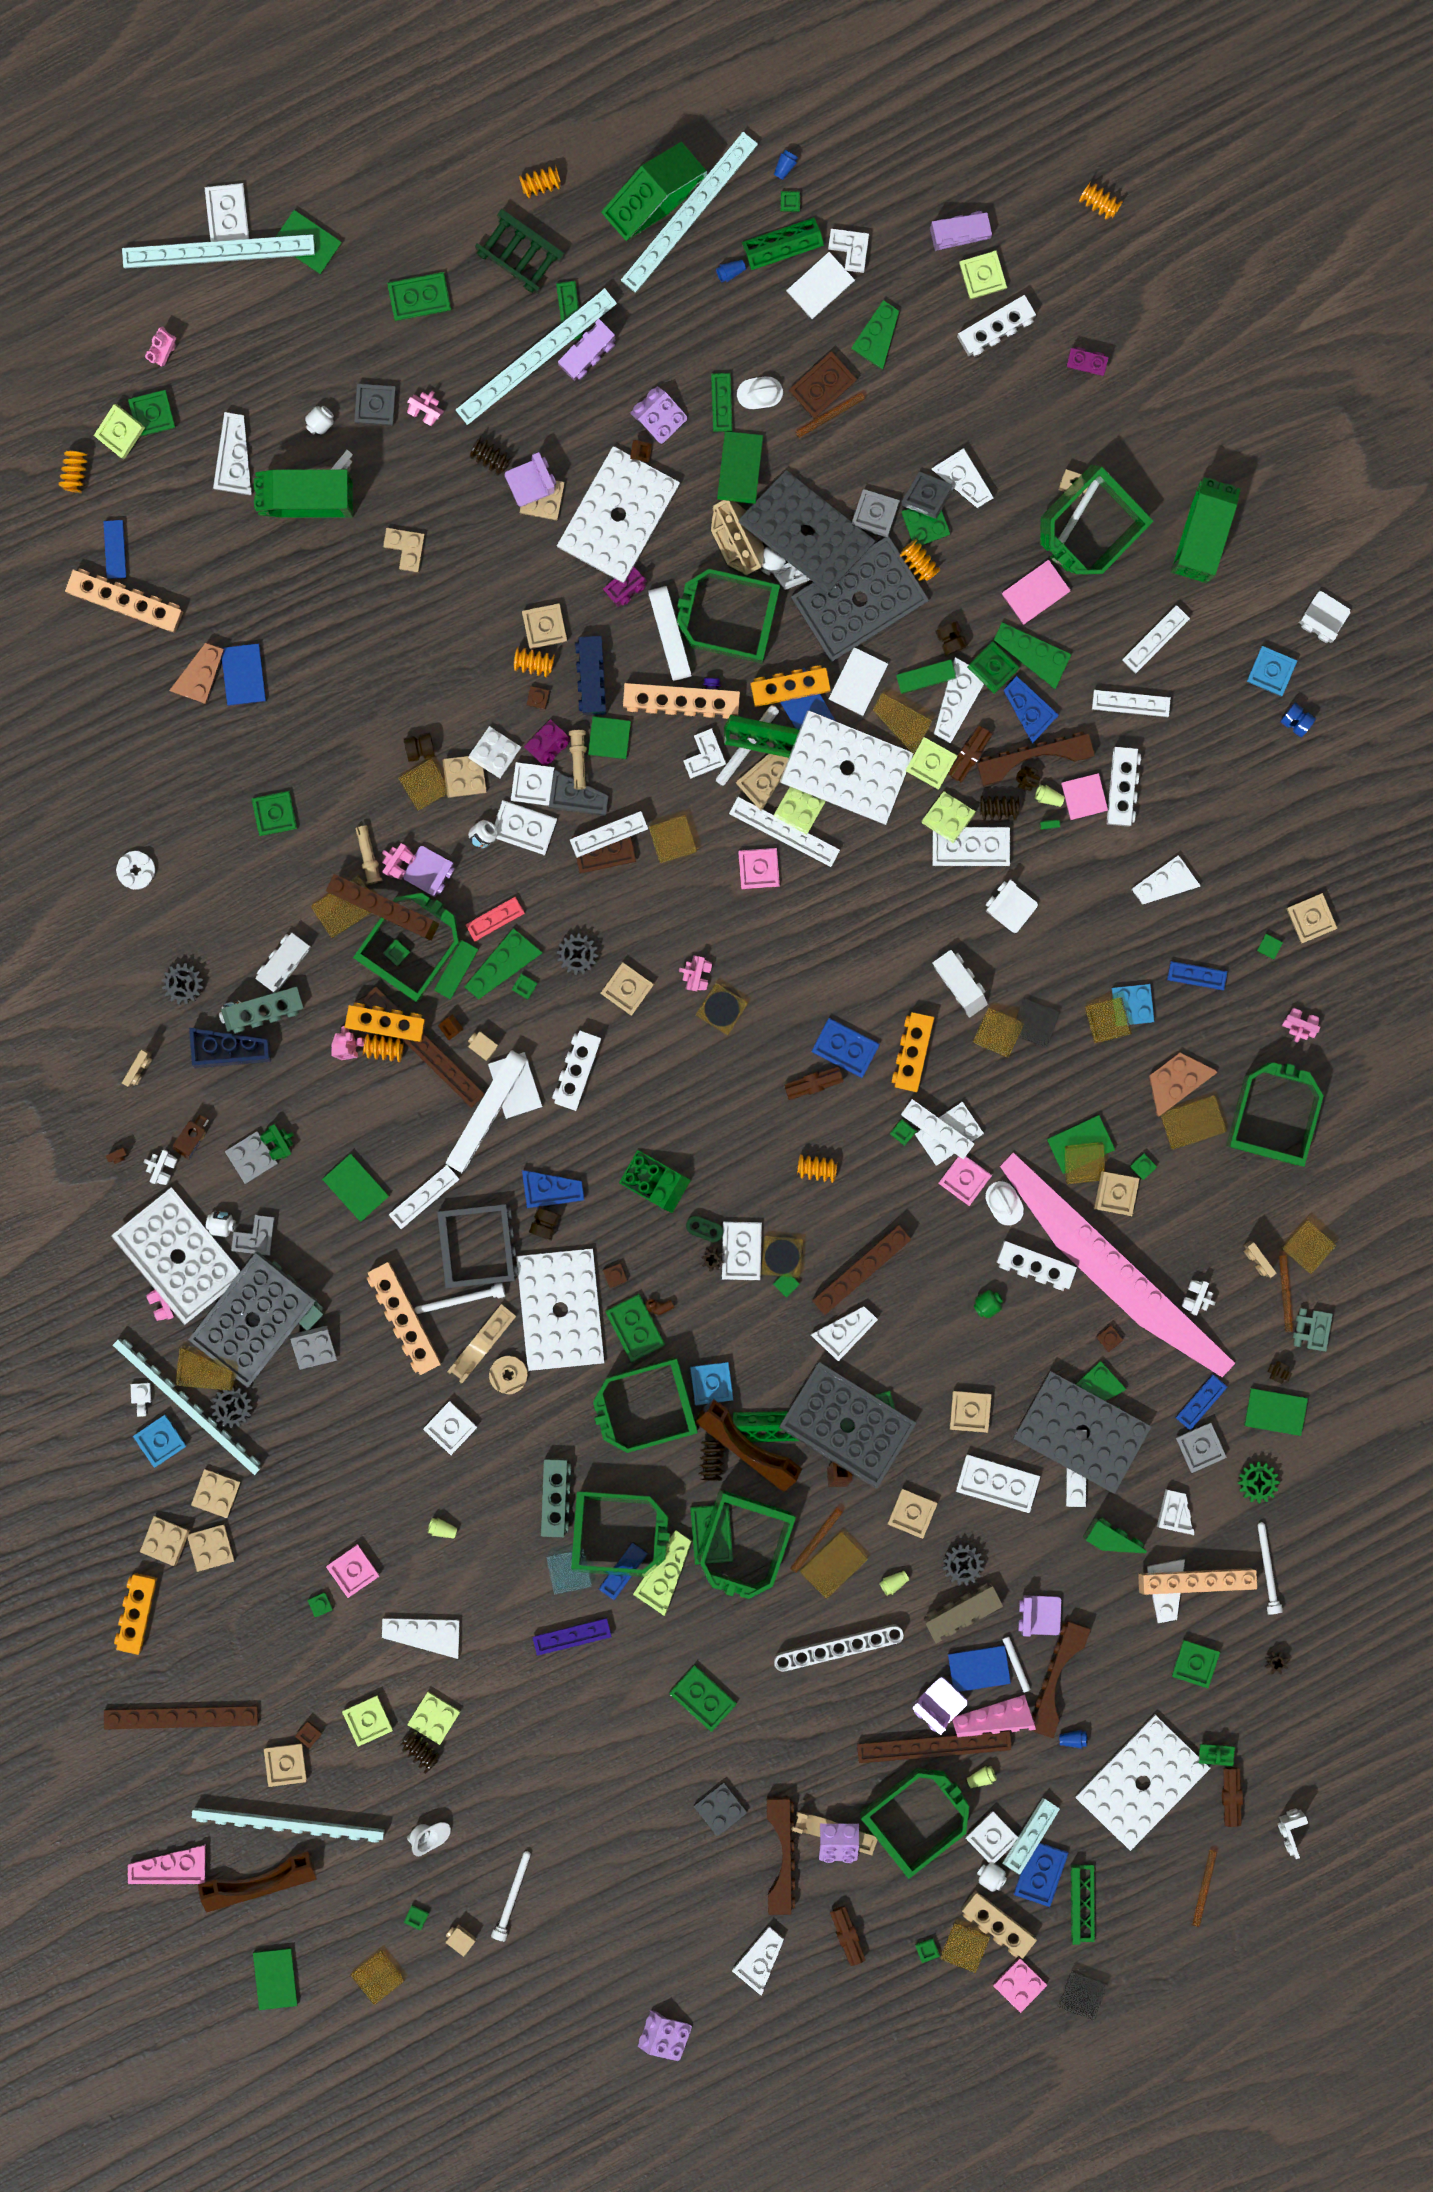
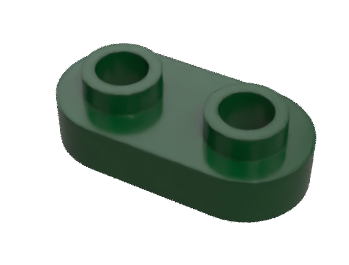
(704, 1229)

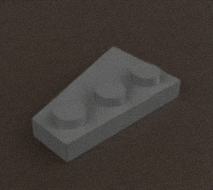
(566, 798)

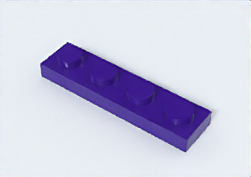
(571, 1636)

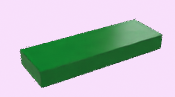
(567, 301)
(721, 402)
(926, 676)
(456, 969)

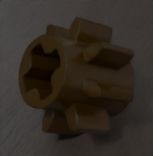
(1027, 778)
(708, 1262)
(1279, 1372)
(1275, 1657)

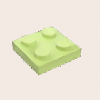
(982, 275)
(119, 431)
(931, 763)
(799, 809)
(948, 817)
(433, 1718)
(367, 1720)

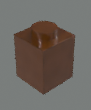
(838, 1476)

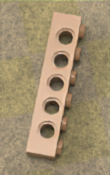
(168, 622)
(632, 691)
(431, 1359)
(1197, 1581)

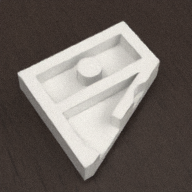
(1175, 1513)

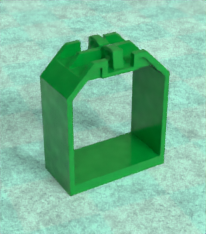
(654, 191)
(304, 493)
(1206, 530)
(1061, 553)
(686, 606)
(435, 908)
(1286, 1072)
(604, 1420)
(661, 1534)
(732, 1585)
(952, 1792)

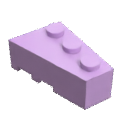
(960, 230)
(587, 351)

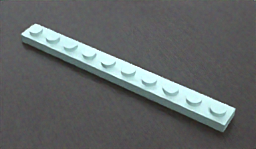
(689, 212)
(218, 251)
(536, 356)
(181, 1400)
(280, 1823)

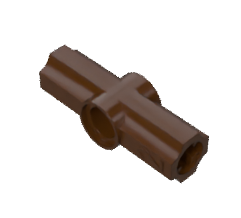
(970, 754)
(813, 1083)
(1232, 1796)
(847, 1936)

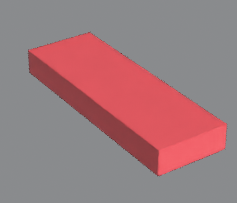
(495, 919)

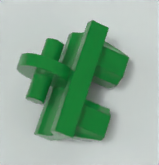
(281, 1149)
(1216, 1754)

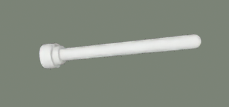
(1078, 512)
(495, 1291)
(1274, 1606)
(500, 1931)

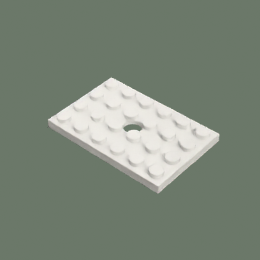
(612, 544)
(817, 761)
(170, 1226)
(553, 1339)
(1151, 1753)

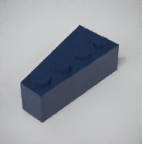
(592, 675)
(226, 1049)

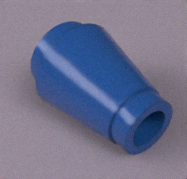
(785, 164)
(730, 270)
(1074, 1739)

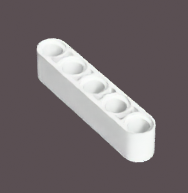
(669, 633)

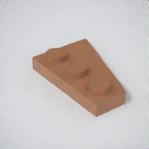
(200, 674)

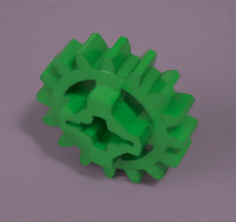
(1250, 1482)

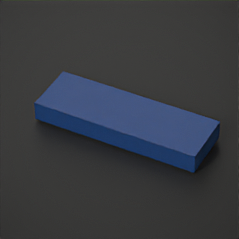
(115, 549)
(1197, 975)
(1201, 1402)
(630, 1560)

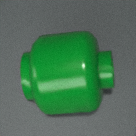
(988, 1304)

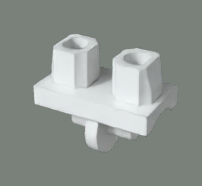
(165, 1159)
(1194, 1305)

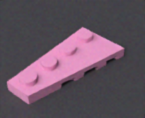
(1003, 1716)
(173, 1868)

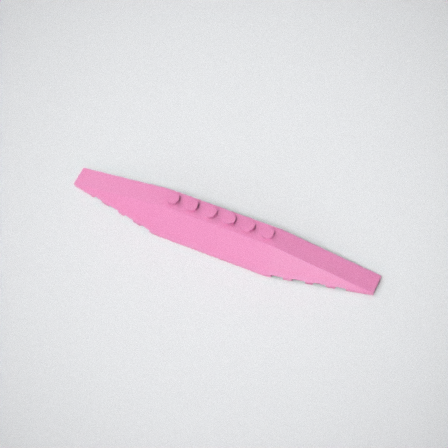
(1112, 1270)

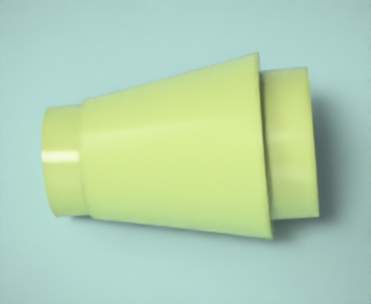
(1049, 796)
(441, 1528)
(894, 1582)
(982, 1777)

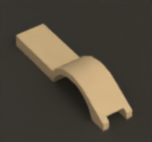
(482, 1343)
(810, 1824)

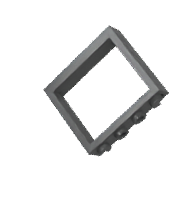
(445, 1245)

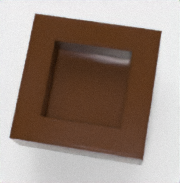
(641, 451)
(537, 697)
(450, 1027)
(117, 1156)
(615, 1275)
(1109, 1338)
(308, 1734)

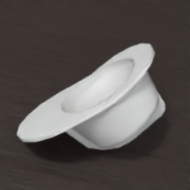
(759, 392)
(1004, 1203)
(426, 1837)

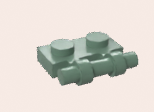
(1318, 1332)

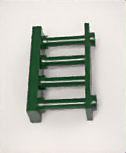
(521, 232)

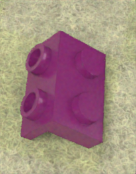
(1086, 361)
(621, 592)
(547, 743)

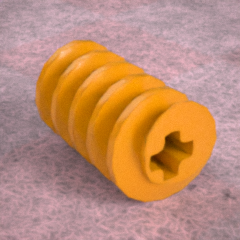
(540, 181)
(1100, 201)
(72, 471)
(919, 561)
(533, 662)
(384, 1048)
(817, 1168)

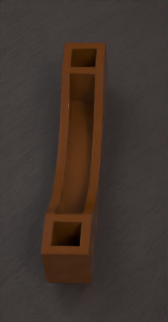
(1074, 749)
(382, 907)
(861, 1270)
(775, 1468)
(1072, 1641)
(224, 1893)
(779, 1895)

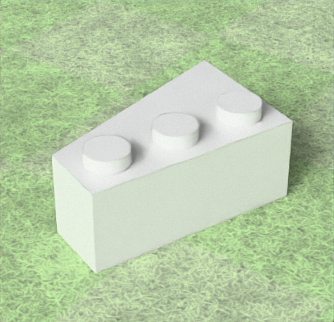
(282, 962)
(961, 982)

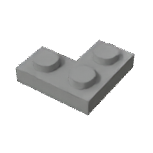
(259, 1240)

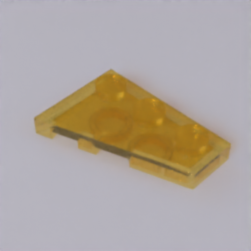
(902, 721)
(202, 1373)

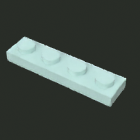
(1031, 1836)

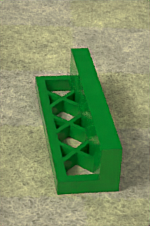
(784, 246)
(762, 733)
(761, 1421)
(1076, 1907)

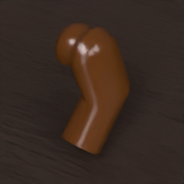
(659, 1308)

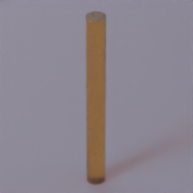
(829, 415)
(1285, 1293)
(816, 1540)
(1204, 1888)

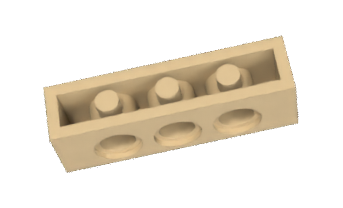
(978, 1902)

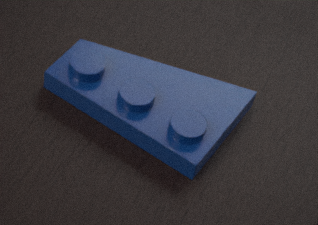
(1029, 708)
(550, 1190)

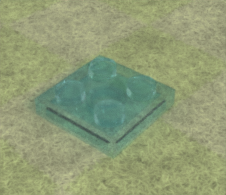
(561, 1574)

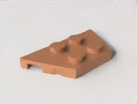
(1177, 1080)

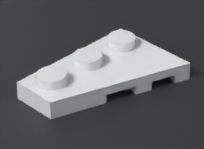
(965, 478)
(1165, 882)
(1166, 1605)
(758, 1961)

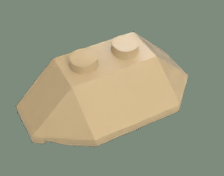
(738, 545)

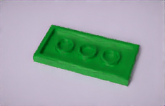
(740, 467)

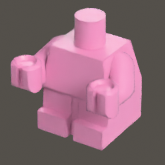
(345, 1045)

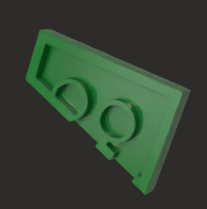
(877, 335)

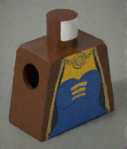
(187, 1145)

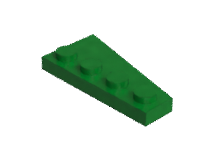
(1040, 657)
(503, 963)
(1101, 1382)

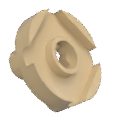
(498, 1370)

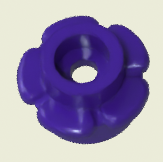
(711, 683)

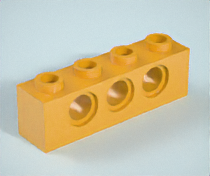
(820, 686)
(354, 1022)
(925, 1024)
(147, 1586)

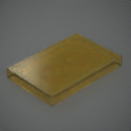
(338, 914)
(1193, 1122)
(833, 1565)

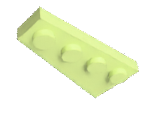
(660, 1584)

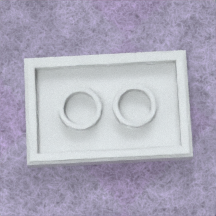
(227, 212)
(820, 285)
(858, 681)
(524, 827)
(524, 1094)
(741, 1250)

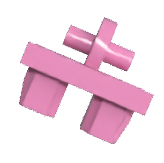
(161, 347)
(417, 404)
(394, 860)
(693, 973)
(1299, 1027)
(162, 1313)

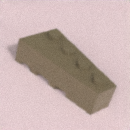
(962, 1612)

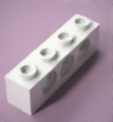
(1019, 306)
(1114, 815)
(572, 1100)
(1009, 1250)

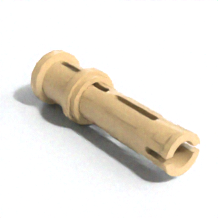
(578, 749)
(370, 864)

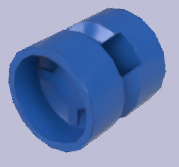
(1298, 720)

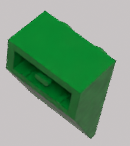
(654, 1181)
(1109, 1539)

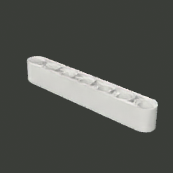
(486, 1111)
(848, 1650)

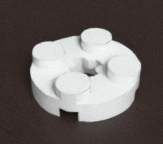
(144, 876)

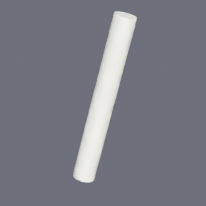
(1016, 1664)

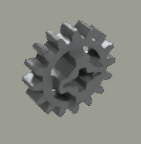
(567, 962)
(190, 978)
(240, 1410)
(956, 1559)

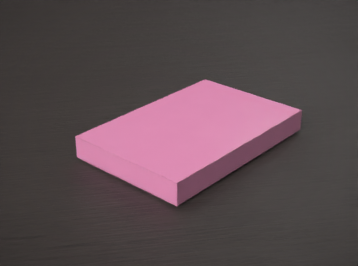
(1036, 592)

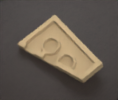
(763, 779)

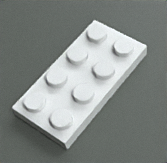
(973, 848)
(997, 1483)

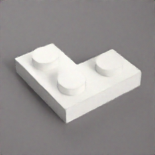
(854, 244)
(708, 759)

